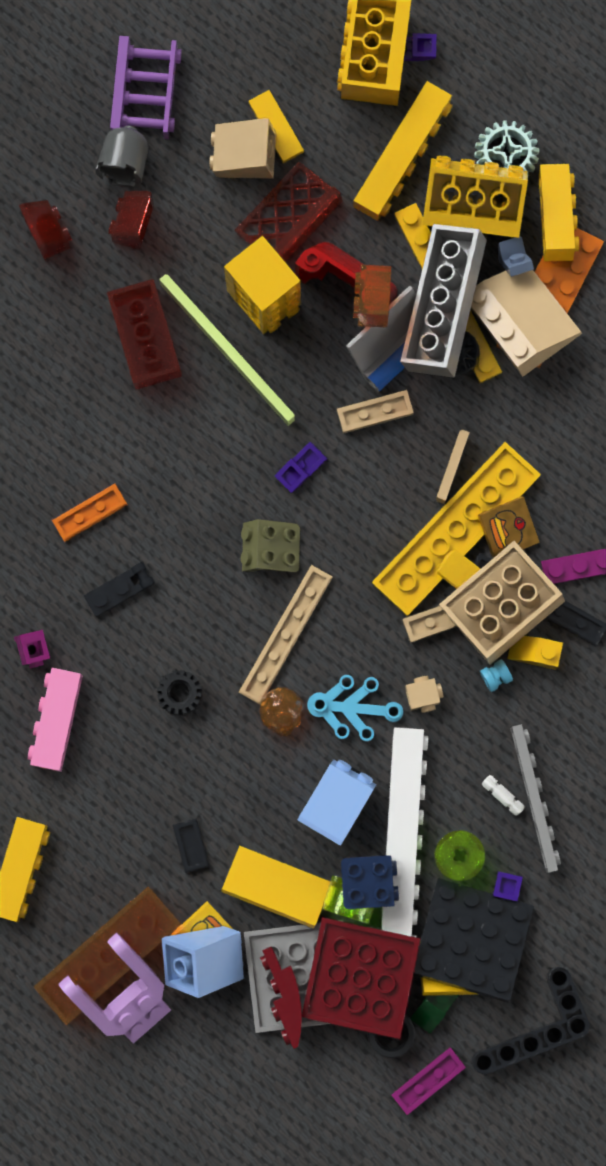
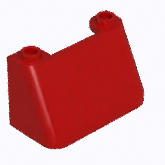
(325, 258)

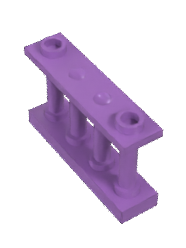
(124, 74)

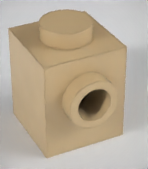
(424, 694)

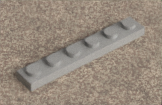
(538, 808)

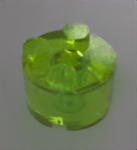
(473, 857)
(334, 903)

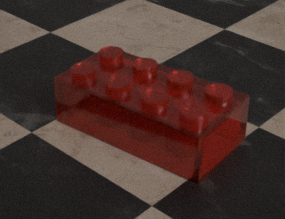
(144, 334)

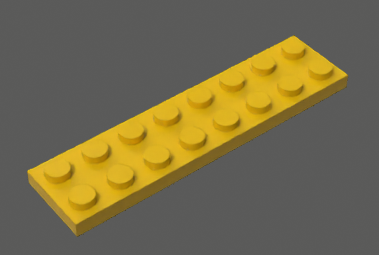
(454, 527)

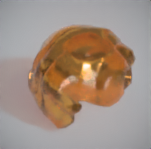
(281, 710)

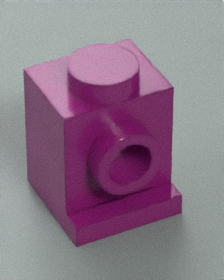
(36, 640)

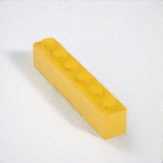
(402, 151)

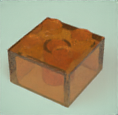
(374, 291)

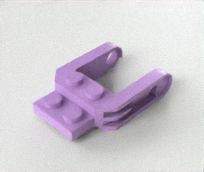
(134, 1009)

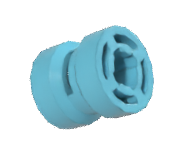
(496, 675)

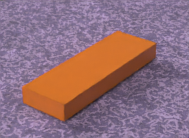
(89, 512)

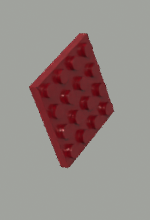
(361, 978)

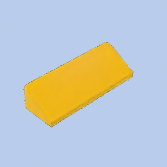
(456, 568)

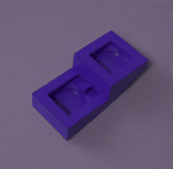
(420, 47)
(301, 467)

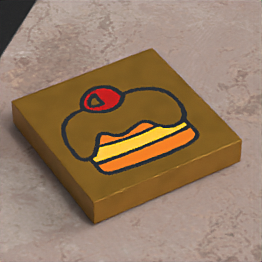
(508, 524)

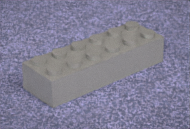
(443, 300)

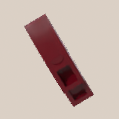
(289, 1005)

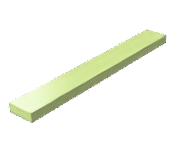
(227, 349)

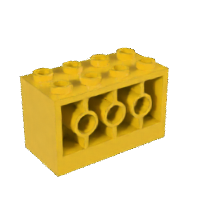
(373, 50)
(475, 211)
(263, 285)

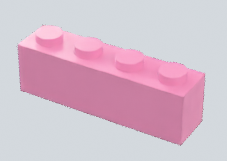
(56, 719)

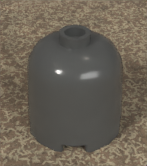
(123, 156)

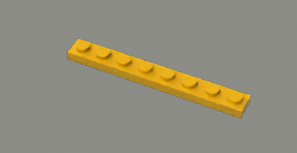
(418, 237)

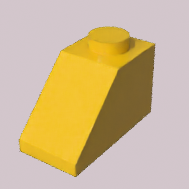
(536, 652)

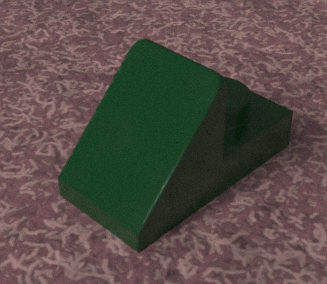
(432, 1011)

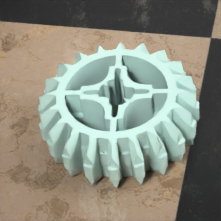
(515, 151)

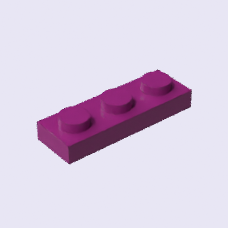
(575, 566)
(428, 1081)

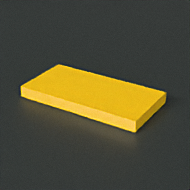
(276, 887)

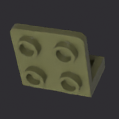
(270, 546)

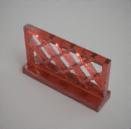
(306, 224)

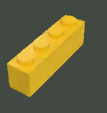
(557, 213)
(19, 866)

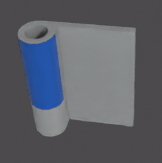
(380, 349)

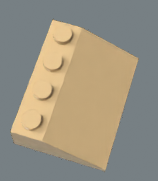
(523, 318)
(502, 602)

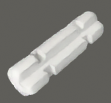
(503, 795)

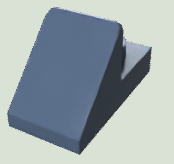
(513, 256)

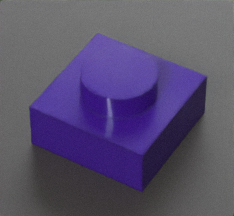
(507, 886)

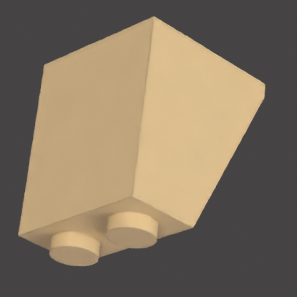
(244, 149)

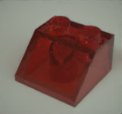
(132, 218)
(45, 228)

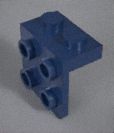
(369, 882)

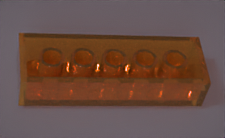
(97, 965)

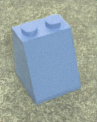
(337, 801)
(203, 960)

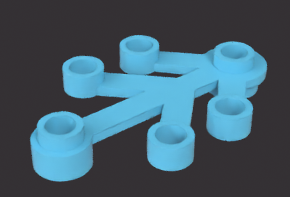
(351, 708)

